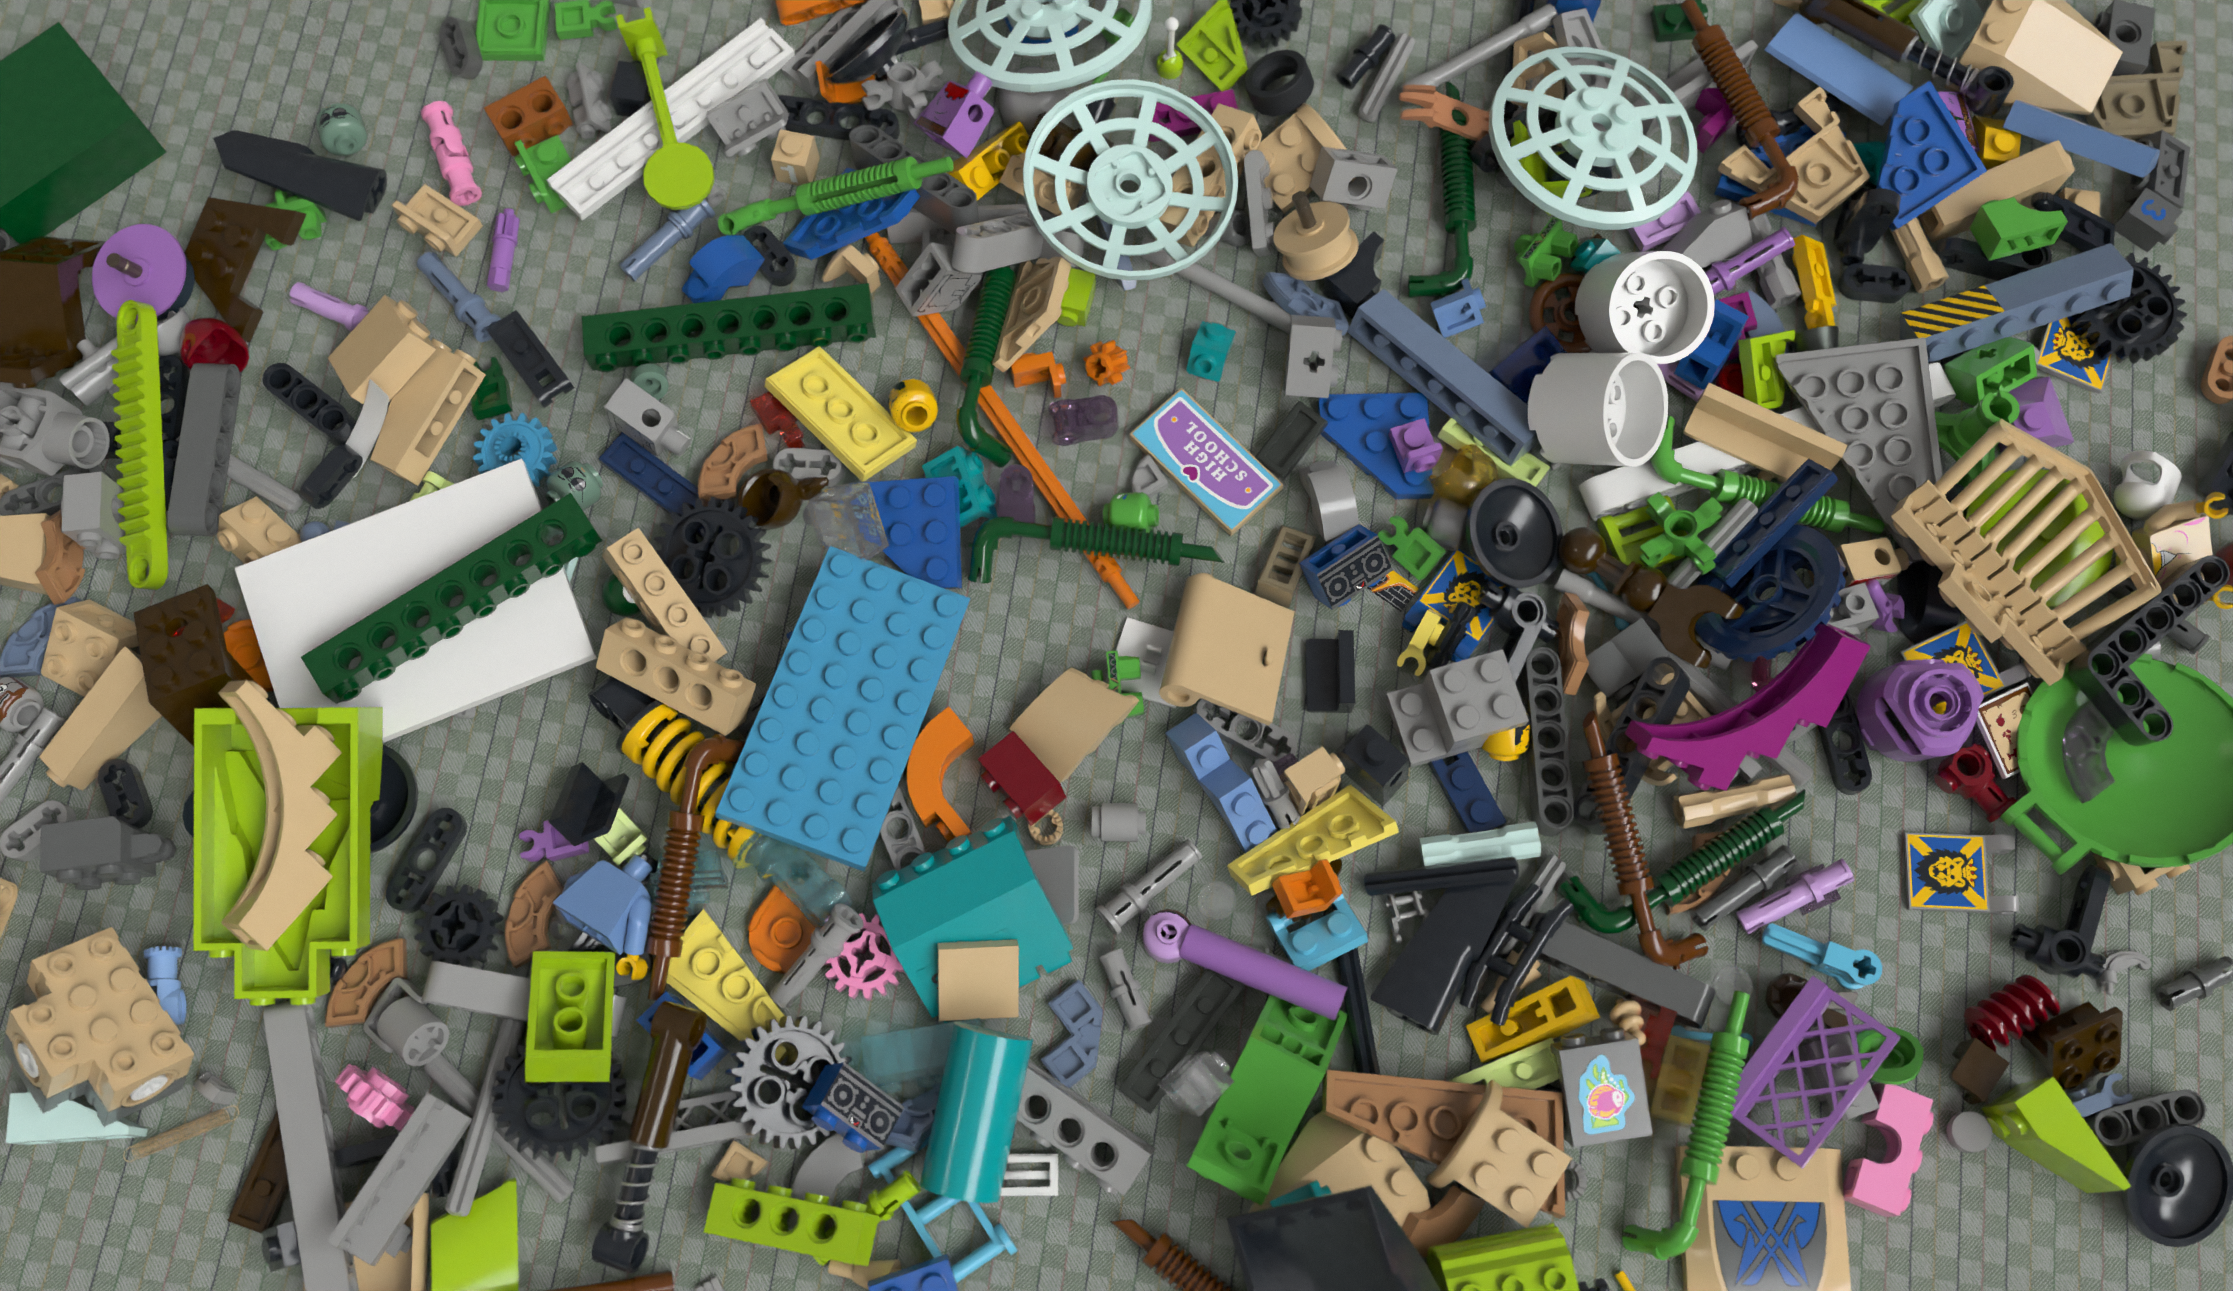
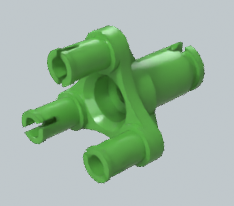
(1961, 431)

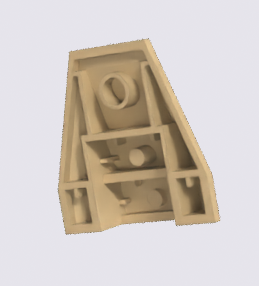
(2048, 50)
(1348, 1160)

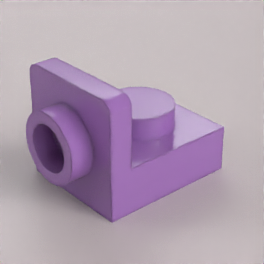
(1415, 446)

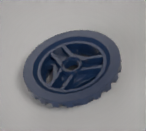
(1790, 611)

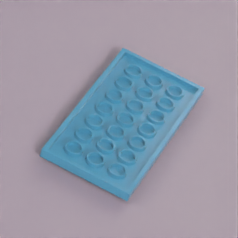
(844, 709)

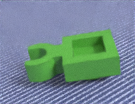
(579, 18)
(1415, 549)

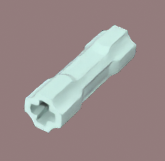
(1510, 841)

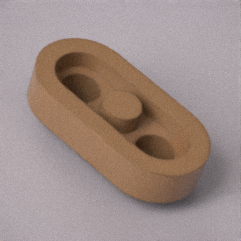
(2220, 372)

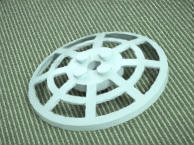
(1048, 20)
(1587, 144)
(1135, 164)

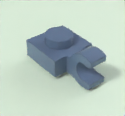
(2102, 1098)

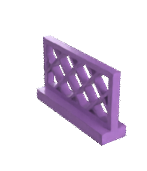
(1784, 1042)

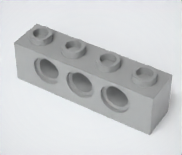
(1096, 1126)

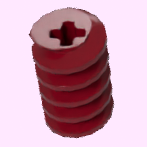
(2010, 1009)

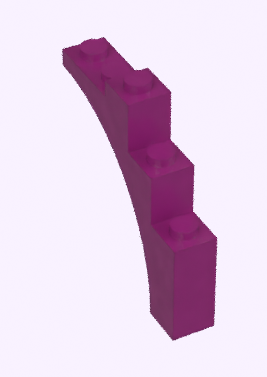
(1800, 694)

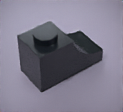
(1357, 280)

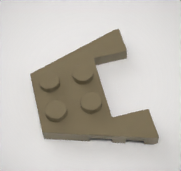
(2143, 102)

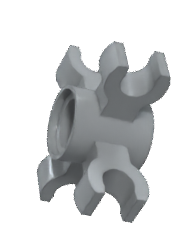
(903, 87)

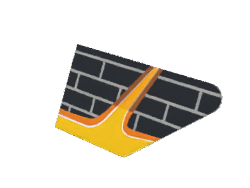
(1394, 590)

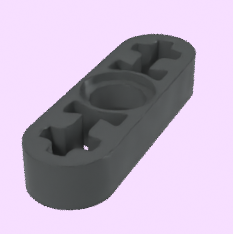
(38, 493)

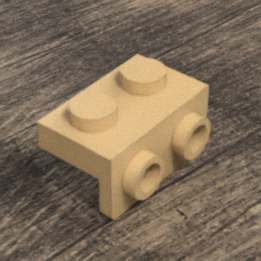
(438, 219)
(254, 531)

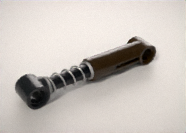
(1983, 89)
(675, 1036)

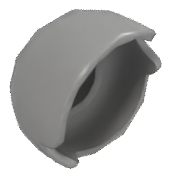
(170, 332)

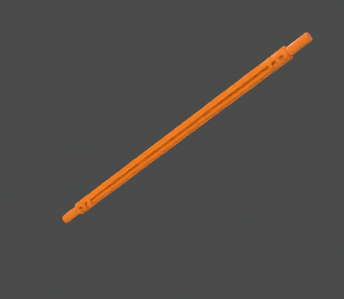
(1004, 423)

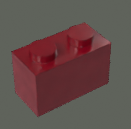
(1021, 778)

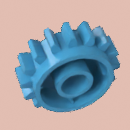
(516, 435)

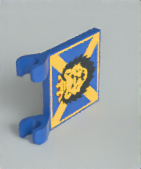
(1455, 582)

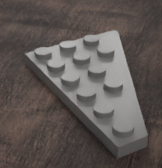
(1881, 408)

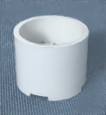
(1671, 299)
(1599, 408)

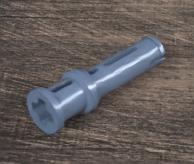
(678, 226)
(467, 305)

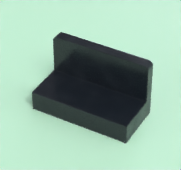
(1330, 674)
(587, 804)

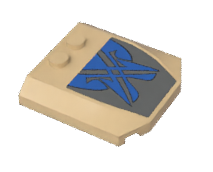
(1769, 1224)

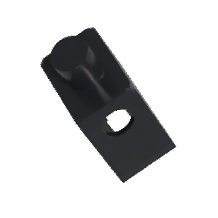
(1373, 763)

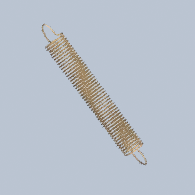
(163, 1147)

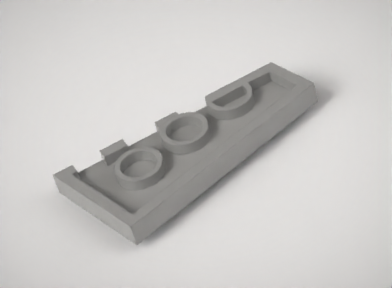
(1577, 30)

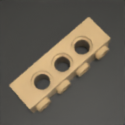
(1243, 136)
(660, 595)
(675, 675)

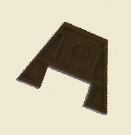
(226, 248)

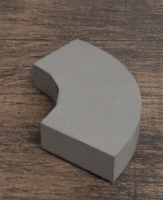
(825, 1171)

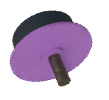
(145, 267)

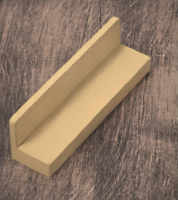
(1758, 434)

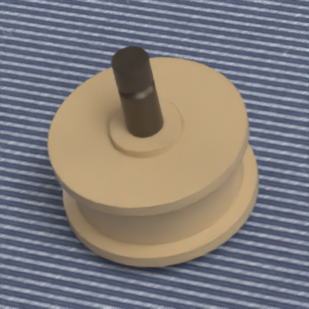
(1315, 239)

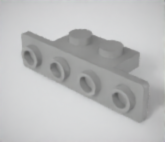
(919, 228)

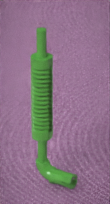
(838, 192)
(1730, 487)
(1707, 1137)

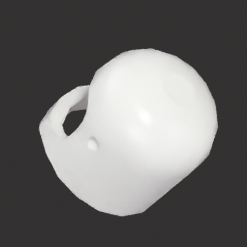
(2141, 498)

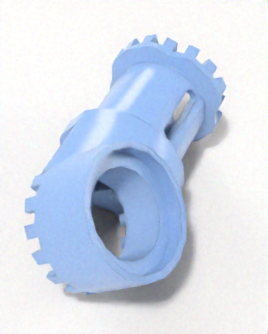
(164, 982)

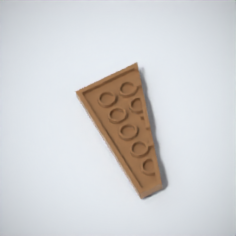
(1433, 1114)

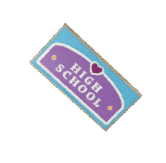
(1206, 461)

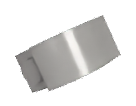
(1331, 498)

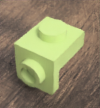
(623, 839)

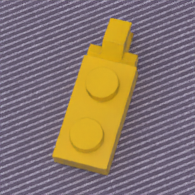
(1815, 281)

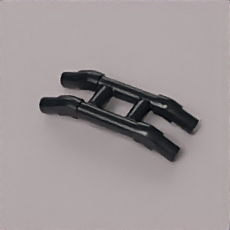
(1514, 974)

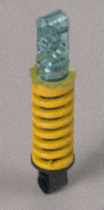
(654, 736)

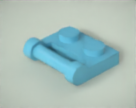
(1321, 939)

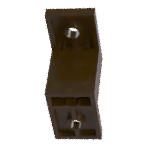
(41, 307)
(189, 668)

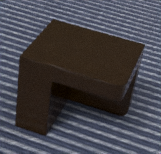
(1977, 1069)

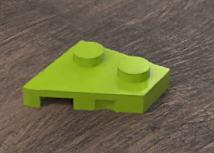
(1216, 46)
(1760, 377)

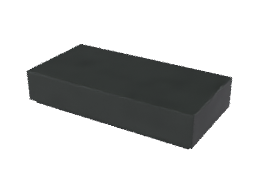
(1291, 440)

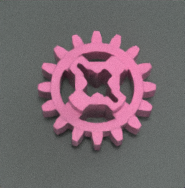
(860, 974)
(375, 1097)

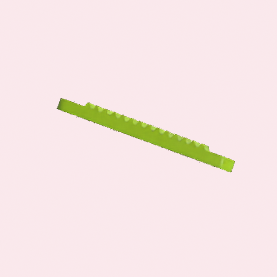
(141, 445)

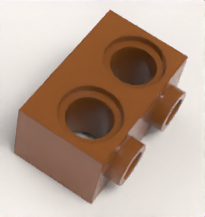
(525, 109)

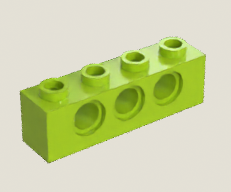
(731, 1218)

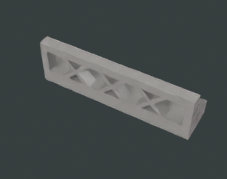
(837, 41)
(1690, 82)
(684, 1139)
(400, 1180)

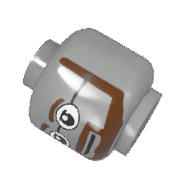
(18, 704)

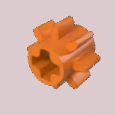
(1106, 363)

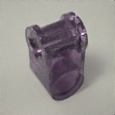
(1081, 419)
(1017, 503)

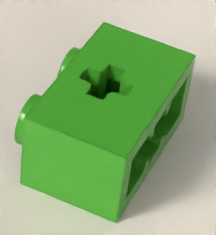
(1991, 368)

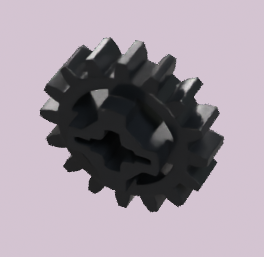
(1266, 19)
(460, 912)

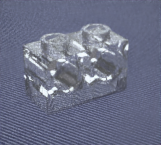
(1197, 1081)

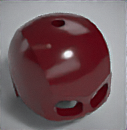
(212, 342)

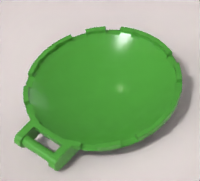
(2167, 796)

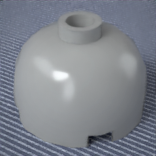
(1026, 106)

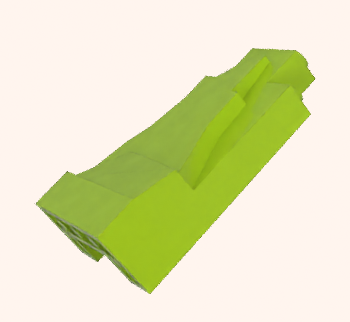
(230, 837)

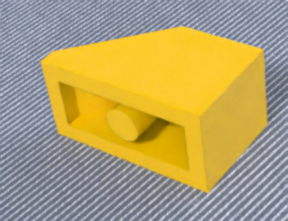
(1995, 142)

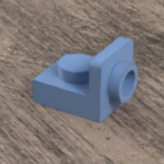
(1459, 310)

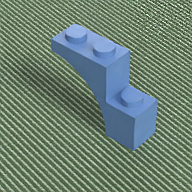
(1223, 781)

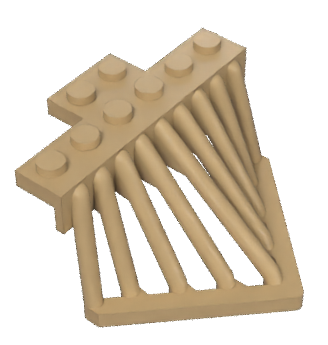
(1984, 582)

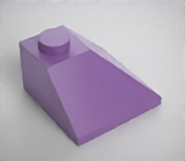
(2041, 413)

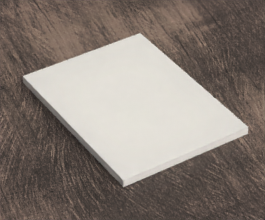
(347, 574)

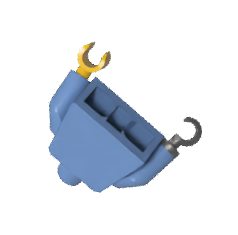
(611, 909)

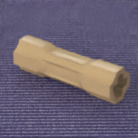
(1921, 261)
(1706, 806)

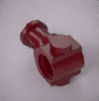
(1977, 783)

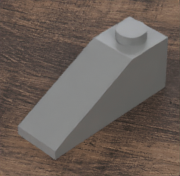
(1714, 234)

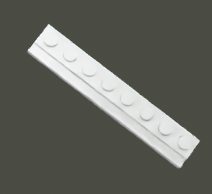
(624, 151)

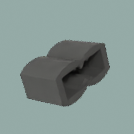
(1624, 660)

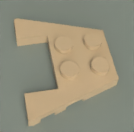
(1825, 163)

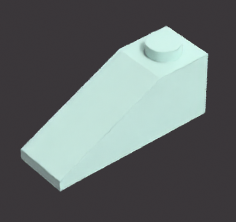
(66, 1123)

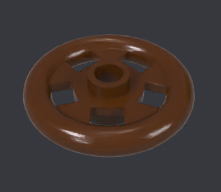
(1545, 299)

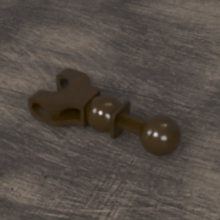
(1649, 592)

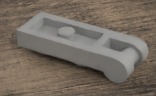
(1259, 202)

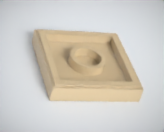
(978, 980)

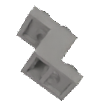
(1456, 708)

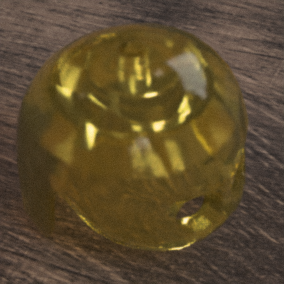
(1465, 475)

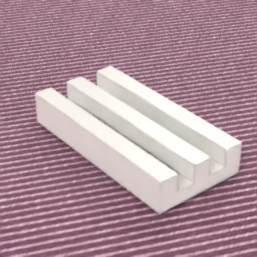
(1033, 1191)

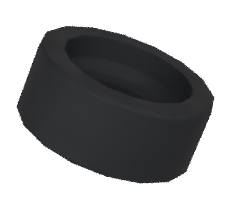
(1273, 67)

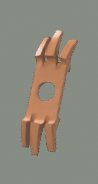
(1438, 111)

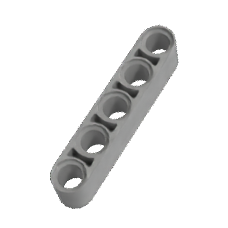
(489, 993)

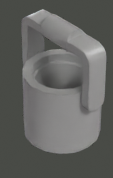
(406, 1025)

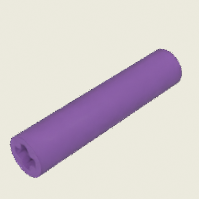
(1263, 972)

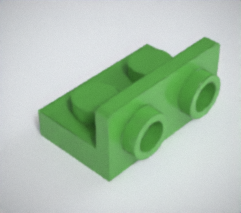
(542, 162)

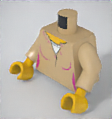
(2177, 537)

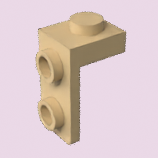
(2131, 877)

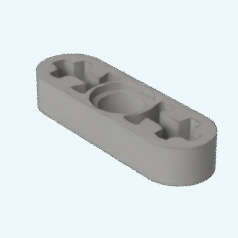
(1249, 746)

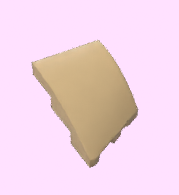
(1071, 720)

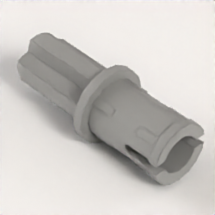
(1274, 792)

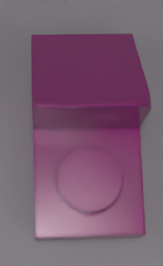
(1717, 118)

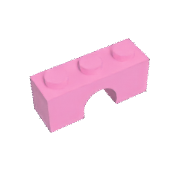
(1903, 1122)

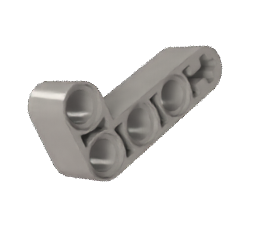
(1008, 242)

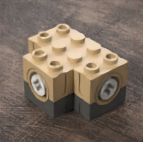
(95, 1032)

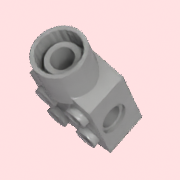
(47, 432)

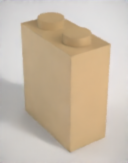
(383, 348)

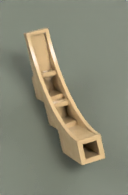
(296, 813)

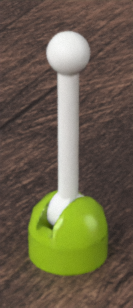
(1173, 61)

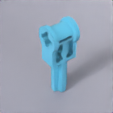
(1827, 957)

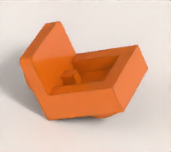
(1038, 368)
(1308, 890)

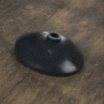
(871, 51)
(1527, 530)
(396, 801)
(2178, 1185)

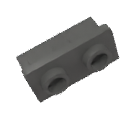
(2169, 174)

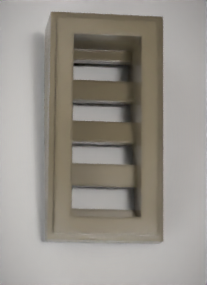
(1276, 586)

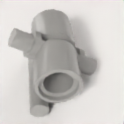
(94, 374)

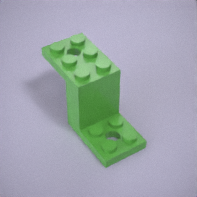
(1268, 1098)

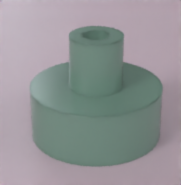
(651, 379)

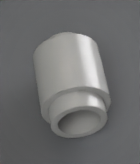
(1118, 822)

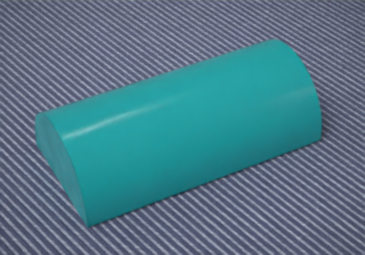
(975, 1114)

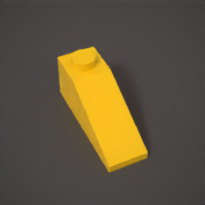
(1535, 1019)

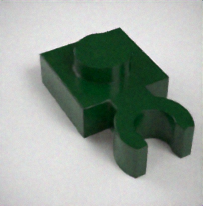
(493, 393)

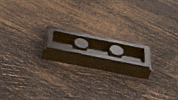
(264, 1186)

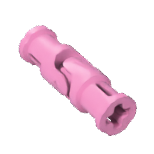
(451, 153)

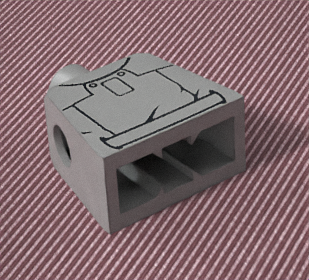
(934, 284)
(645, 420)

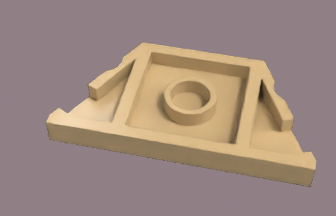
(1032, 307)

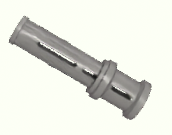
(1130, 894)
(825, 944)

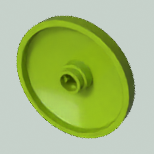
(2080, 544)

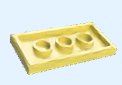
(840, 413)

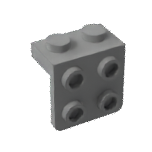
(1059, 878)

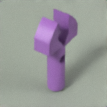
(1887, 606)

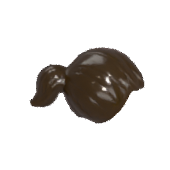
(777, 496)

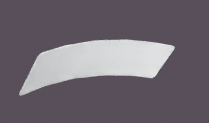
(369, 422)

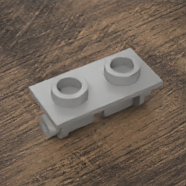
(587, 89)

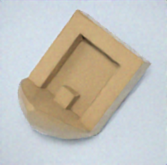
(860, 267)

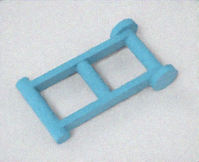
(998, 1235)

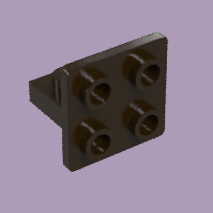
(2077, 1044)

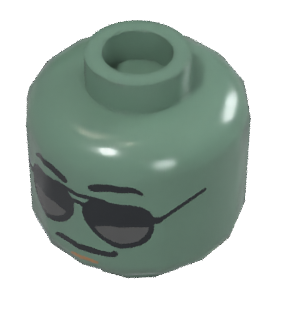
(341, 126)
(577, 479)

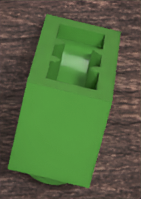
(2011, 228)

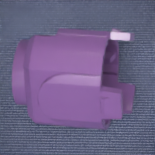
(1911, 693)

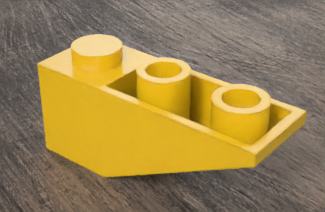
(989, 160)

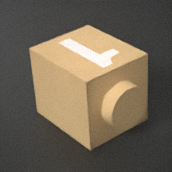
(795, 157)

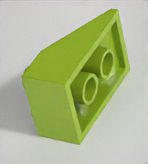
(570, 1017)
(2049, 1130)

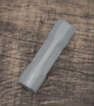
(1775, 277)

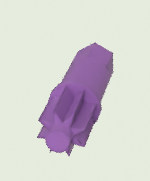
(503, 249)

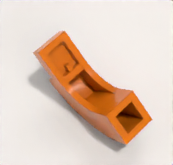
(930, 757)

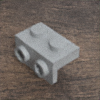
(748, 118)

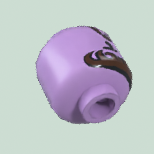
(1161, 948)

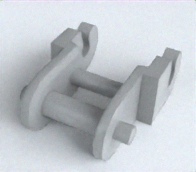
(1394, 902)

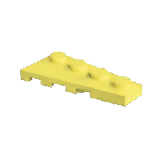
(1326, 832)
(721, 982)

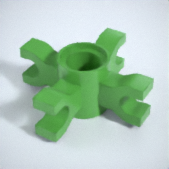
(1689, 545)

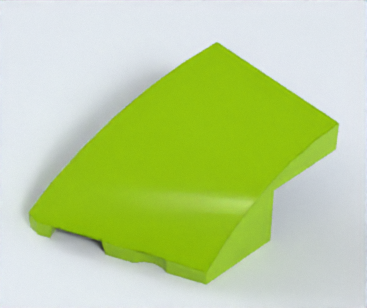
(478, 1248)

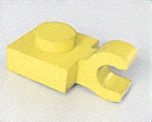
(1427, 632)

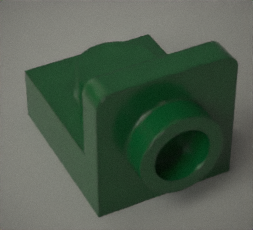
(1672, 23)

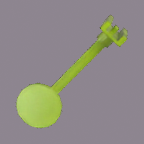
(678, 172)

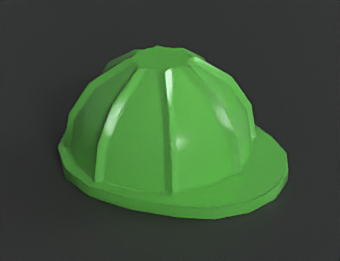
(1901, 1063)

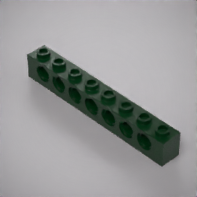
(677, 322)
(399, 618)

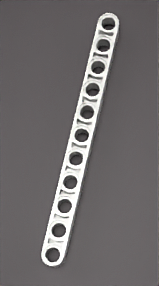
(1631, 486)

